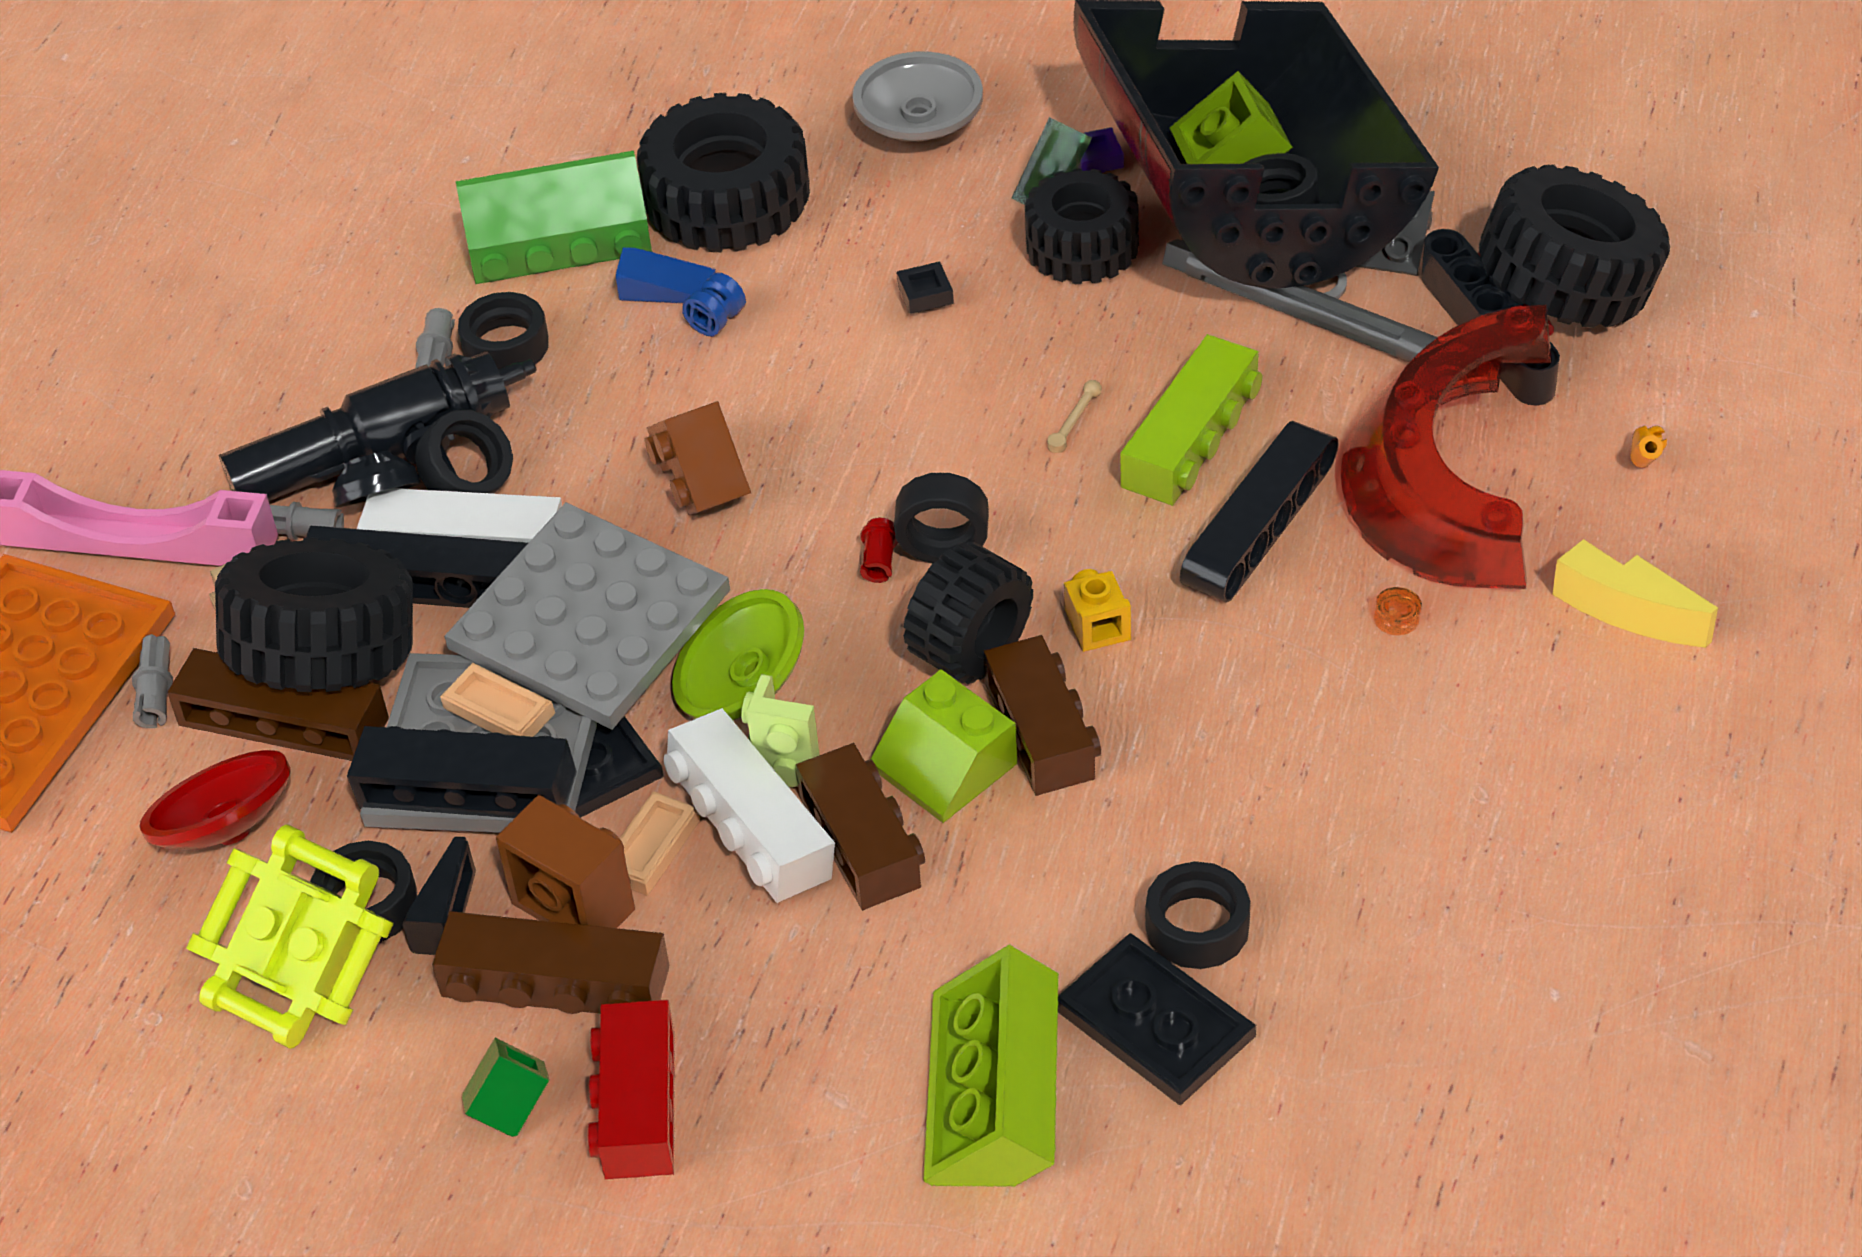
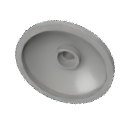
(918, 96)

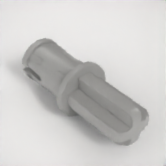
(435, 339)
(296, 520)
(152, 682)

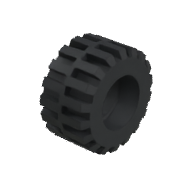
(1082, 226)
(967, 606)

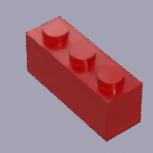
(633, 1090)

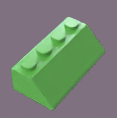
(553, 216)

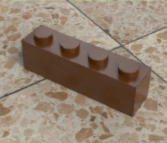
(318, 722)
(548, 963)

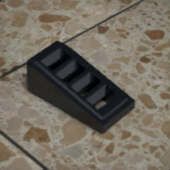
(443, 892)

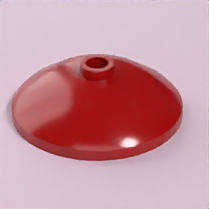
(217, 802)

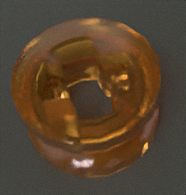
(1392, 620)

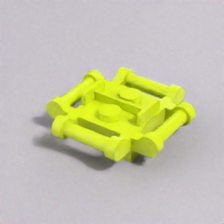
(291, 936)

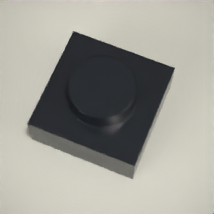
(925, 287)

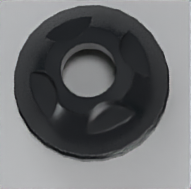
(372, 475)

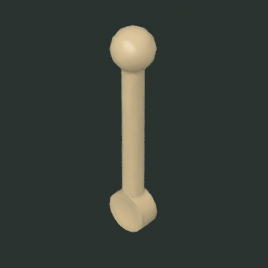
(1057, 441)

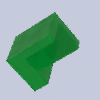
(505, 1087)

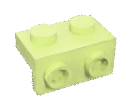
(780, 729)

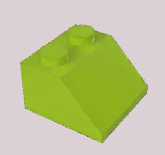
(1230, 126)
(945, 746)

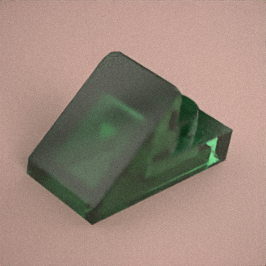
(1056, 151)

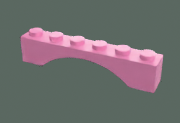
(204, 532)

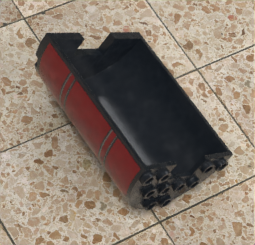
(1324, 97)

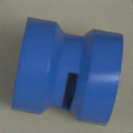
(711, 307)

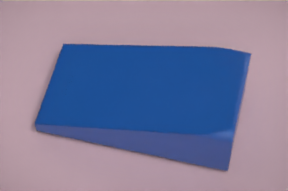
(658, 277)

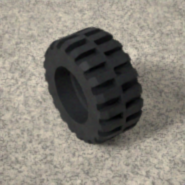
(723, 172)
(1574, 245)
(314, 614)

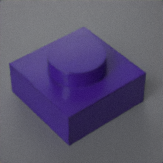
(1102, 152)

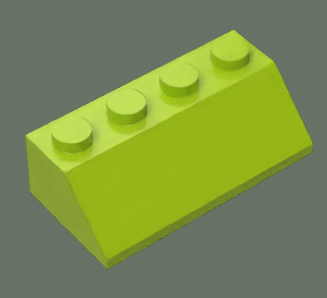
(993, 1074)

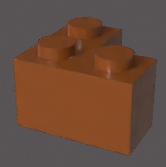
(700, 457)

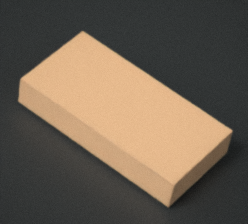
(497, 703)
(656, 839)

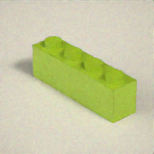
(1190, 420)

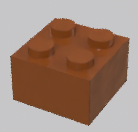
(565, 867)

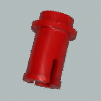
(879, 544)

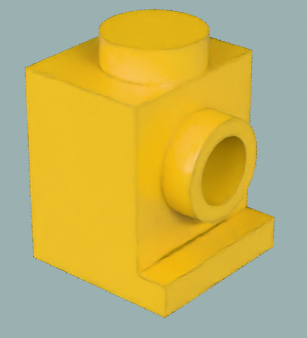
(1093, 598)

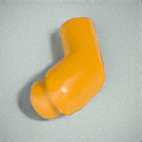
(1647, 445)

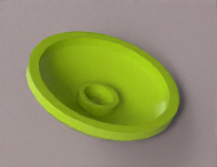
(732, 649)

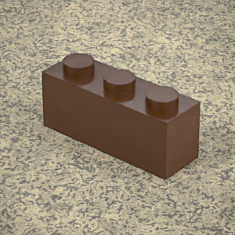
(1050, 731)
(864, 824)

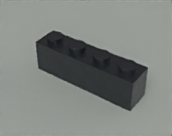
(459, 771)

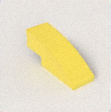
(1633, 596)

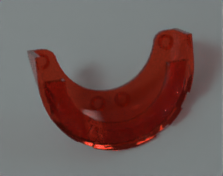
(1403, 489)

